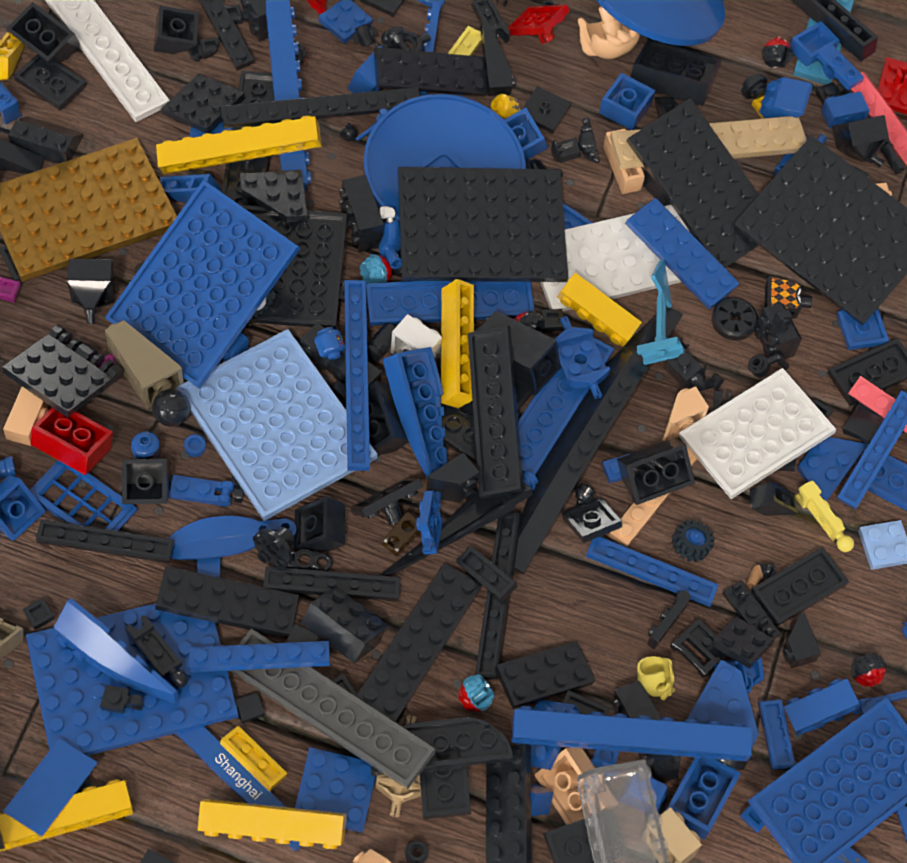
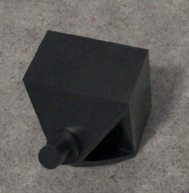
(862, 139)
(91, 284)

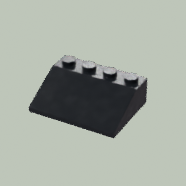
(675, 71)

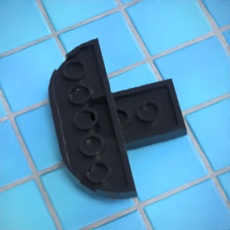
(457, 745)

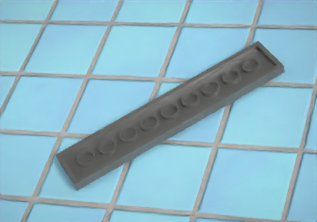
(341, 717)

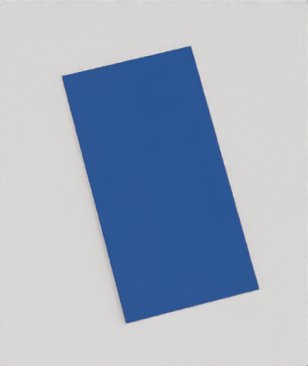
(50, 787)

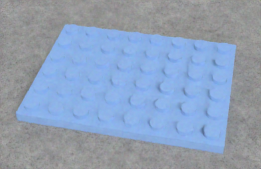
(273, 423)

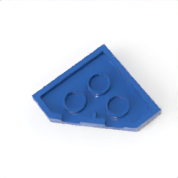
(725, 700)

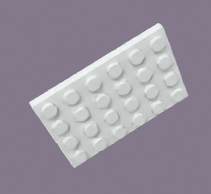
(757, 433)

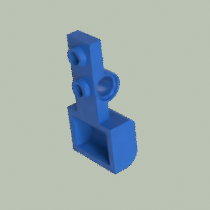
(821, 45)

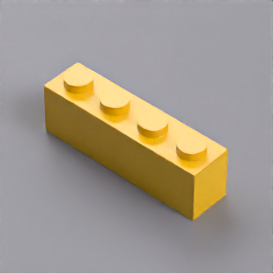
(598, 309)

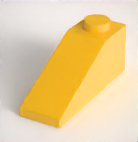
(9, 55)

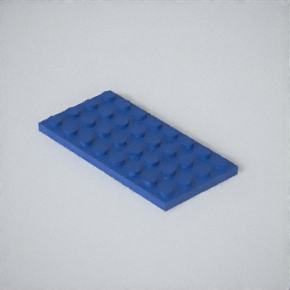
(839, 788)

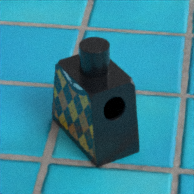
(786, 292)

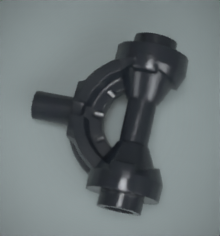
(398, 36)

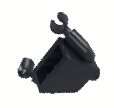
(690, 372)

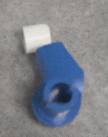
(390, 241)

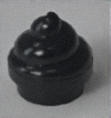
(584, 494)

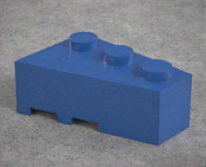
(822, 706)

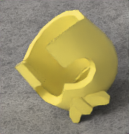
(656, 676)

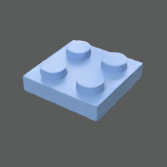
(884, 544)

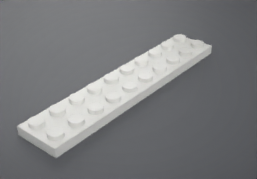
(111, 57)

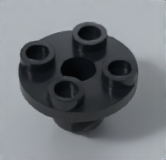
(274, 546)

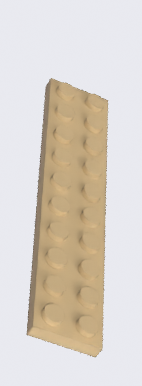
(740, 138)

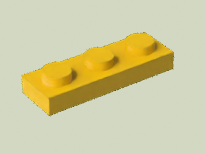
(253, 758)

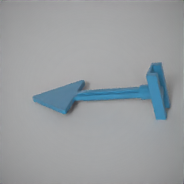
(662, 348)

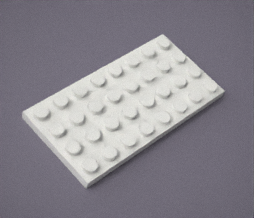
(609, 259)

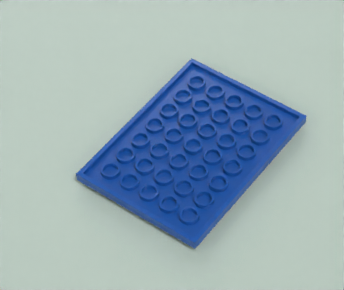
(204, 281)
(73, 688)

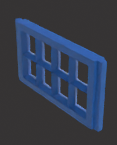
(55, 472)

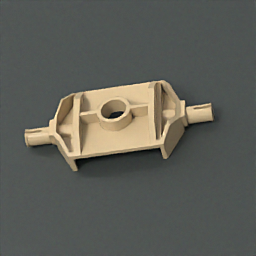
(395, 791)

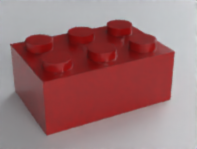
(71, 440)

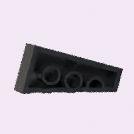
(635, 702)

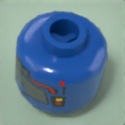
(329, 343)
(145, 445)

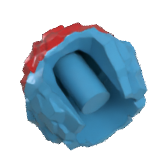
(376, 269)
(475, 694)

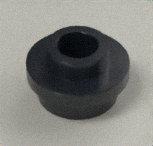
(416, 845)

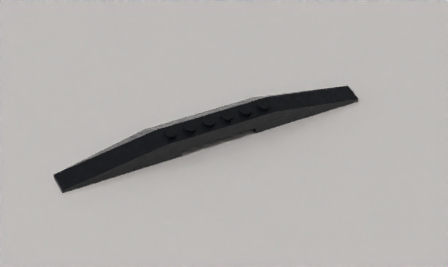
(582, 440)

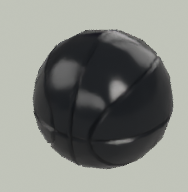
(171, 407)

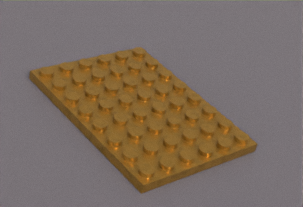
(82, 209)

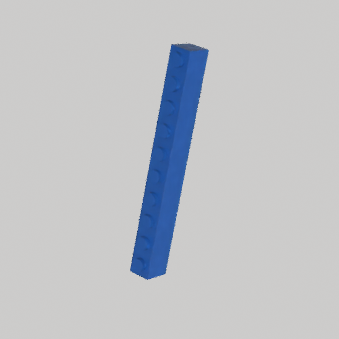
(284, 72)
(631, 734)

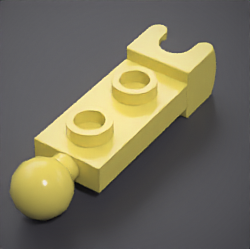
(820, 509)

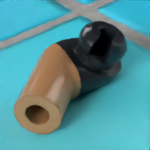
(760, 572)

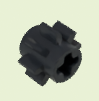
(364, 35)

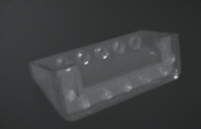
(622, 814)

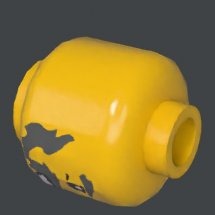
(505, 105)

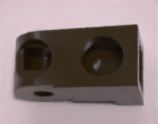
(401, 535)

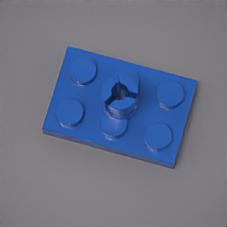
(542, 755)

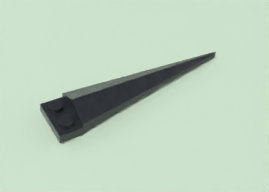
(468, 518)

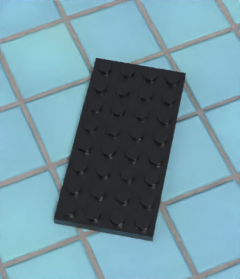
(698, 179)

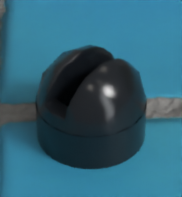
(349, 133)

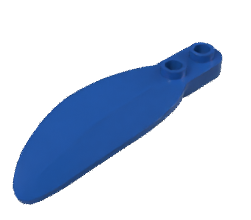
(221, 536)

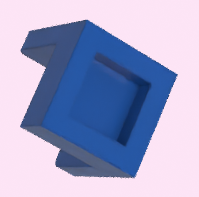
(540, 800)

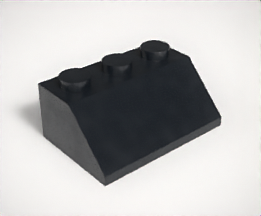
(44, 34)
(45, 139)
(385, 427)
(656, 470)

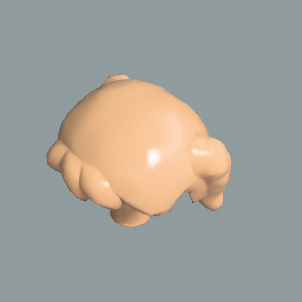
(606, 38)

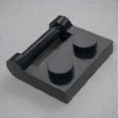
(701, 639)

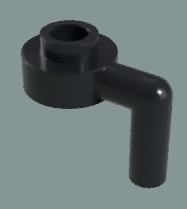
(765, 364)

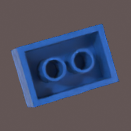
(703, 794)

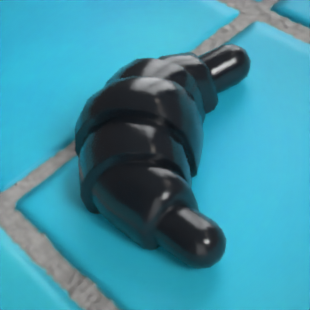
(587, 142)

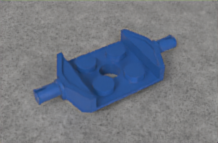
(579, 343)

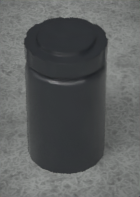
(380, 343)

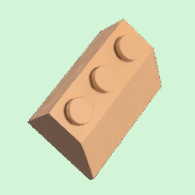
(563, 782)

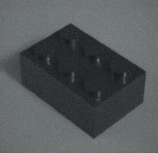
(362, 213)
(344, 624)

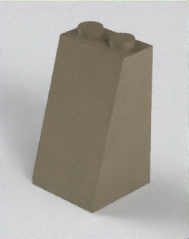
(143, 363)

